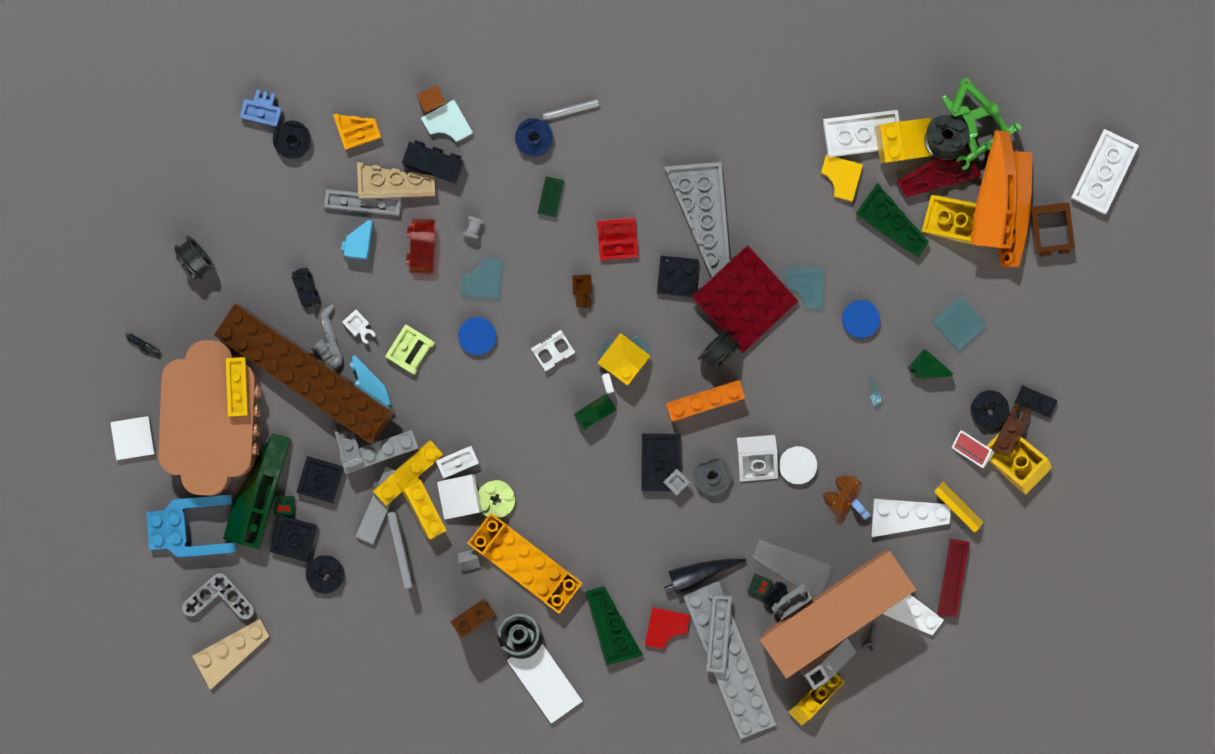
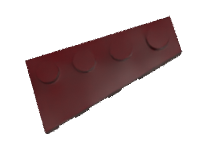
(937, 175)

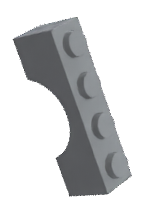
(384, 450)

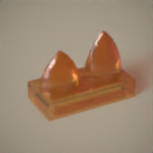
(840, 501)

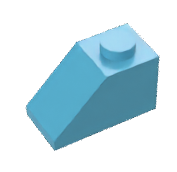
(358, 242)

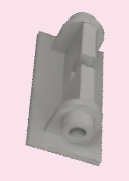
(792, 601)

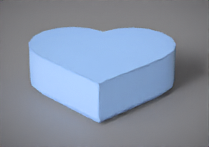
(860, 509)

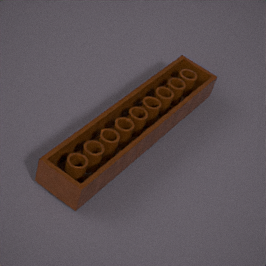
(304, 373)

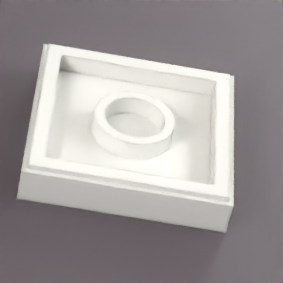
(132, 438)
(459, 496)

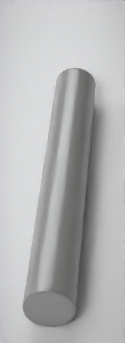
(571, 109)

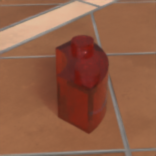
(421, 246)

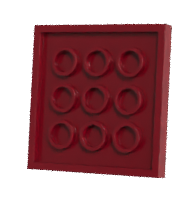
(744, 298)

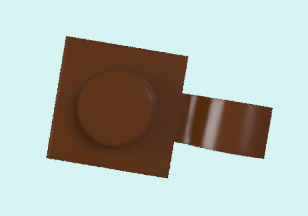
(582, 287)

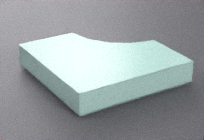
(448, 121)

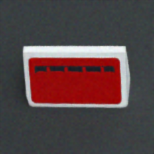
(972, 449)

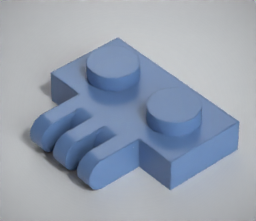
(261, 109)

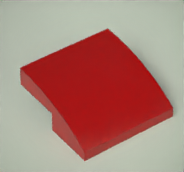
(617, 238)

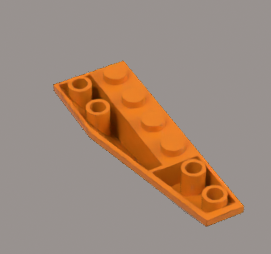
(1023, 166)
(997, 197)

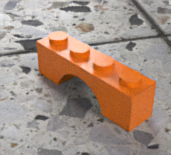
(705, 401)

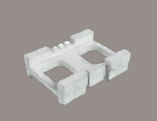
(556, 356)

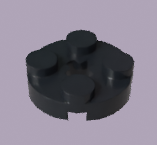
(285, 131)
(980, 403)
(333, 581)

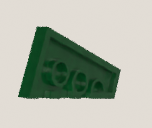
(613, 635)

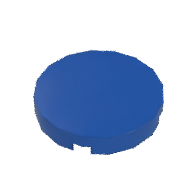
(860, 319)
(477, 336)

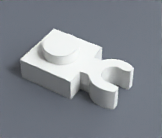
(357, 324)

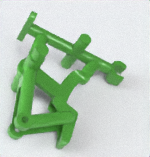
(989, 108)

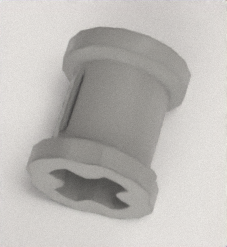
(472, 227)

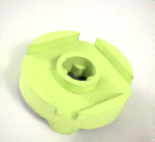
(505, 494)

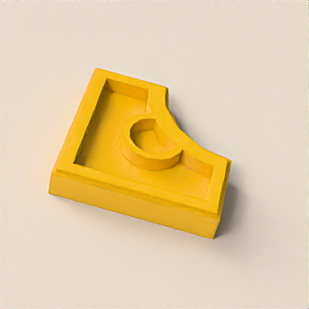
(843, 176)

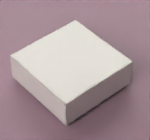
(607, 383)

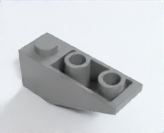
(827, 664)

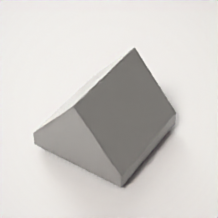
(468, 560)

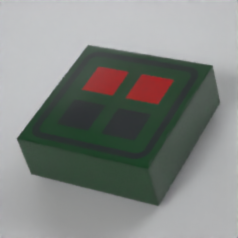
(284, 505)
(759, 585)

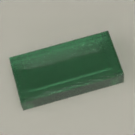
(550, 197)

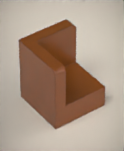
(431, 99)

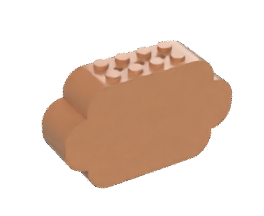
(195, 427)

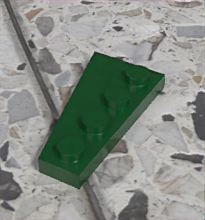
(888, 219)

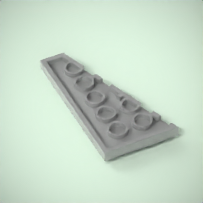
(703, 204)

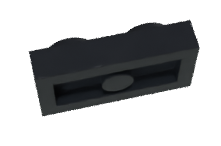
(1035, 401)

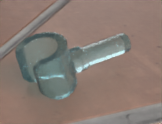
(876, 397)

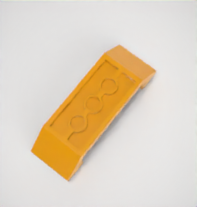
(524, 563)

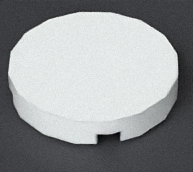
(798, 465)

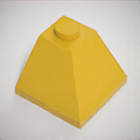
(623, 359)

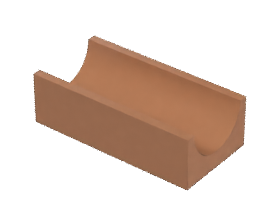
(837, 613)

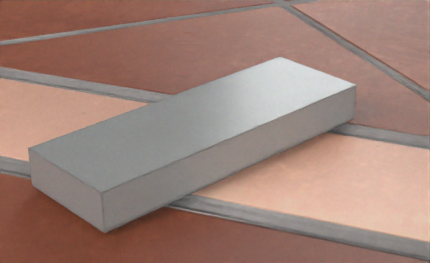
(347, 445)

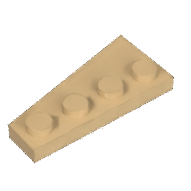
(386, 183)
(226, 654)

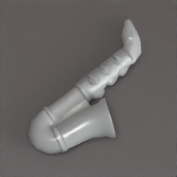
(330, 351)

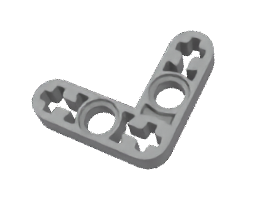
(215, 591)

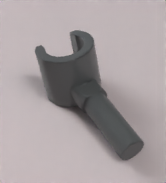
(870, 639)

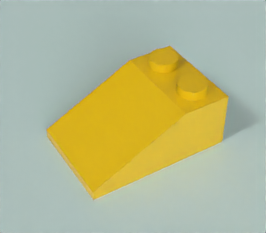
(902, 140)
(949, 219)
(1024, 467)

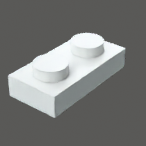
(457, 462)

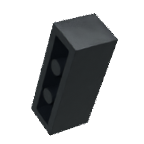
(433, 161)

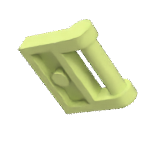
(404, 345)

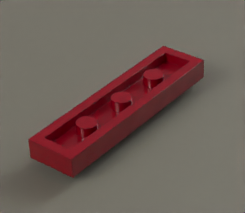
(953, 578)

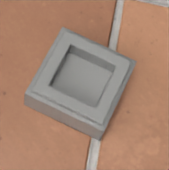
(676, 482)

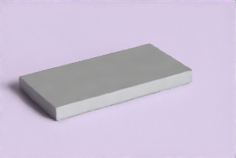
(401, 550)

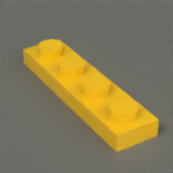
(411, 468)

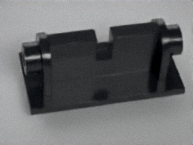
(303, 279)

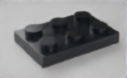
(659, 460)

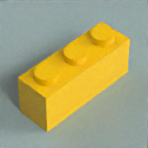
(422, 508)

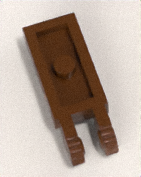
(1011, 432)

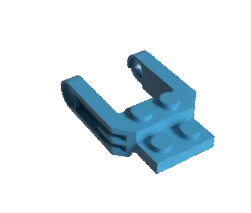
(169, 527)

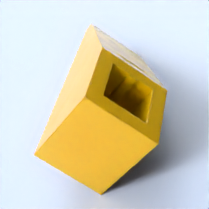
(814, 699)

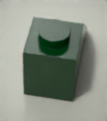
(928, 367)
(595, 412)

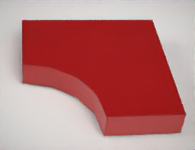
(664, 625)

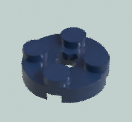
(543, 142)

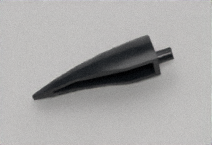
(694, 574)

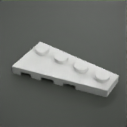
(902, 516)
(915, 615)

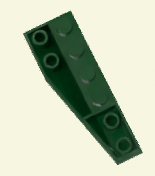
(255, 499)

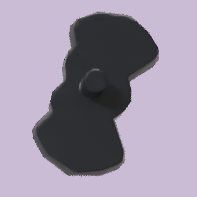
(774, 594)

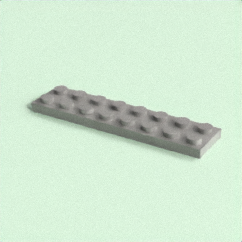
(739, 682)

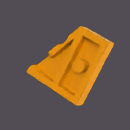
(356, 130)

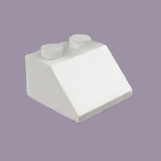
(757, 458)

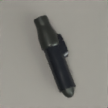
(143, 345)

